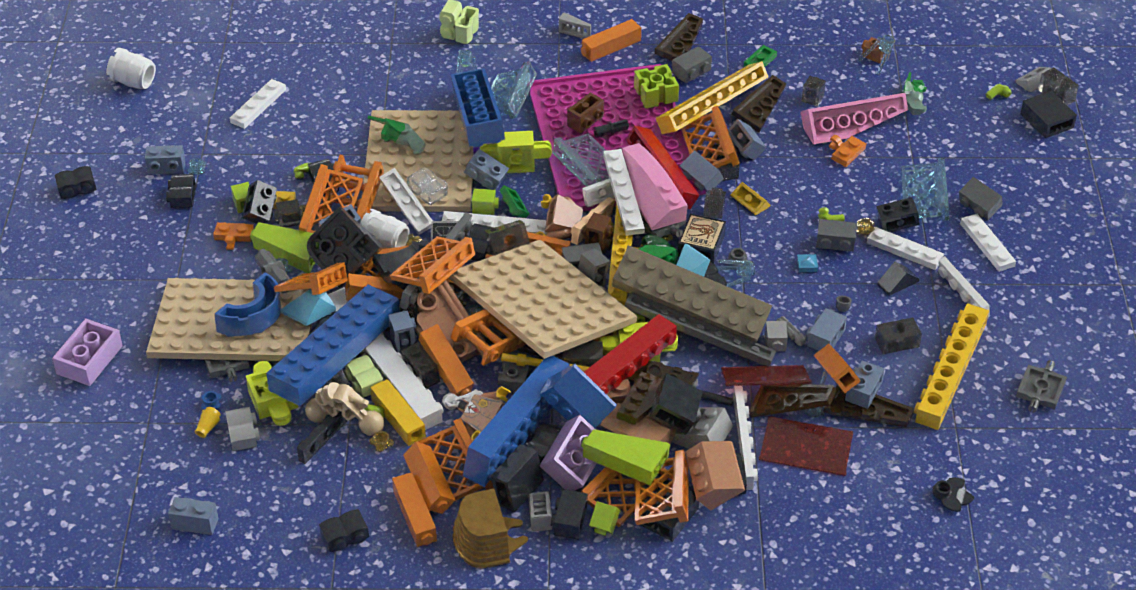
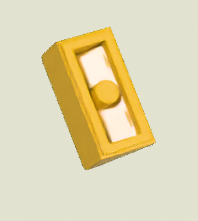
(750, 199)

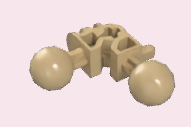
(343, 398)

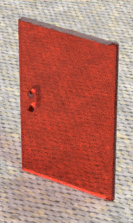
(765, 375)
(818, 450)

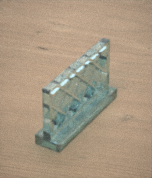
(515, 89)
(576, 164)
(940, 185)

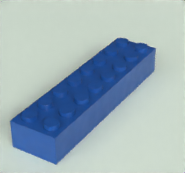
(477, 107)
(332, 345)
(511, 424)

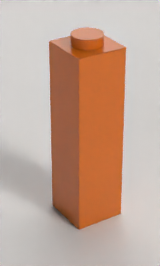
(611, 40)
(356, 283)
(444, 356)
(837, 368)
(429, 477)
(414, 509)

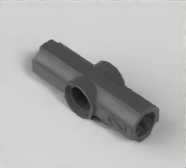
(272, 267)

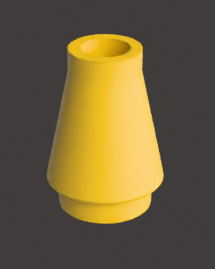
(208, 420)

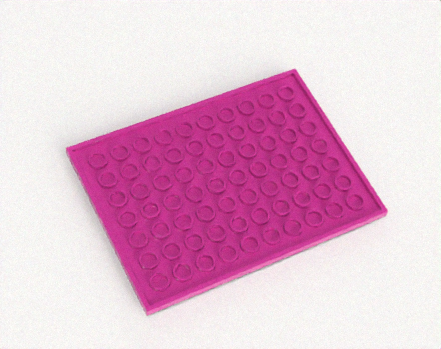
(616, 87)

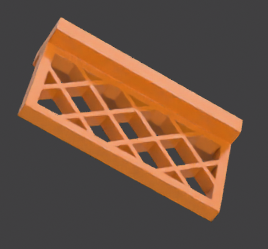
(719, 126)
(319, 189)
(438, 269)
(317, 281)
(464, 440)
(601, 483)
(677, 487)

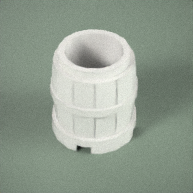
(131, 69)
(386, 229)

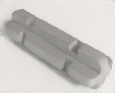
(793, 332)

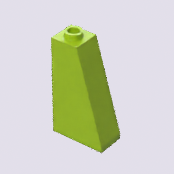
(285, 244)
(626, 454)

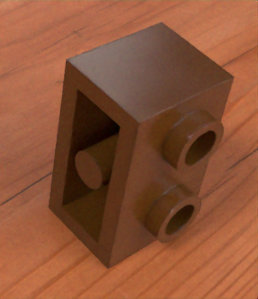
(585, 113)
(599, 230)

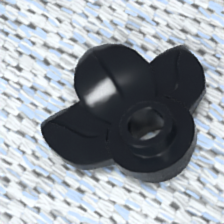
(952, 493)

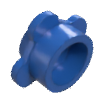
(211, 399)

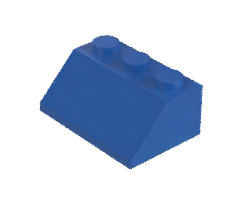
(576, 394)

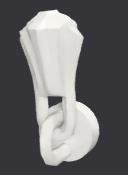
(451, 401)

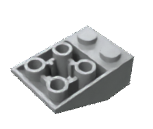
(710, 425)

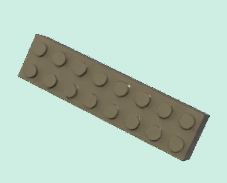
(691, 294)

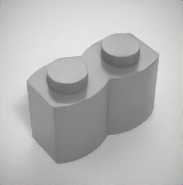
(241, 428)

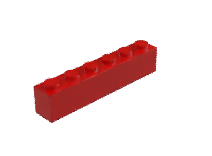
(651, 143)
(632, 353)

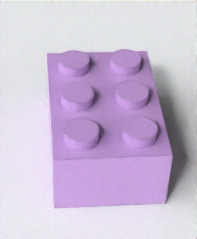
(87, 352)
(565, 457)

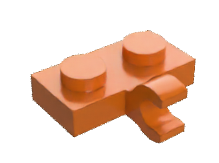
(846, 151)
(232, 232)

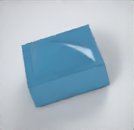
(807, 263)

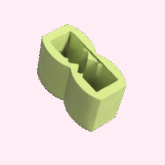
(448, 16)
(466, 24)
(362, 375)

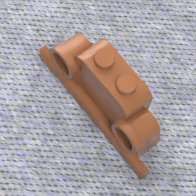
(445, 309)

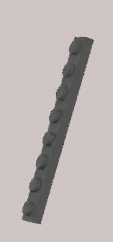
(463, 226)
(702, 330)

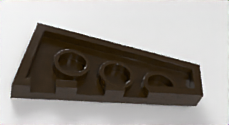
(680, 38)
(760, 103)
(660, 370)
(790, 397)
(639, 399)
(880, 410)

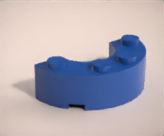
(253, 316)

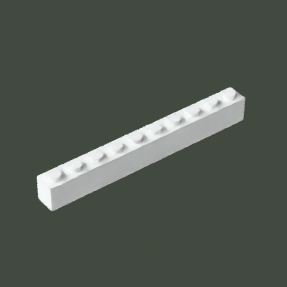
(400, 375)

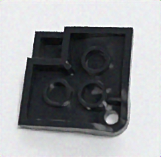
(343, 241)
(389, 262)

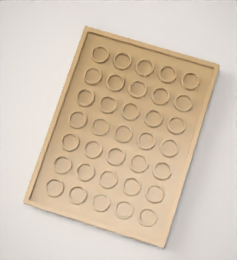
(445, 154)
(542, 298)
(188, 328)

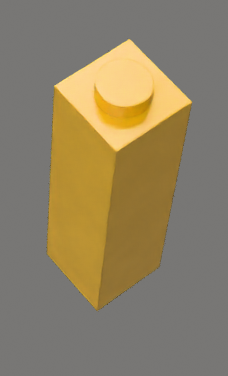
(398, 412)

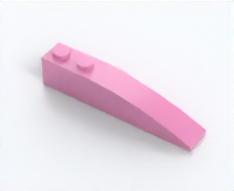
(850, 117)
(653, 188)

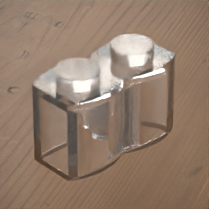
(427, 186)

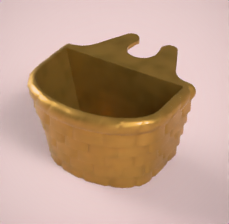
(482, 531)

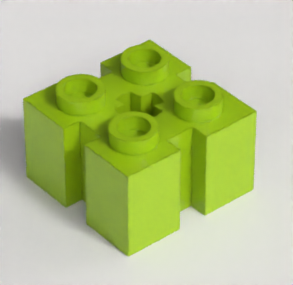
(656, 86)

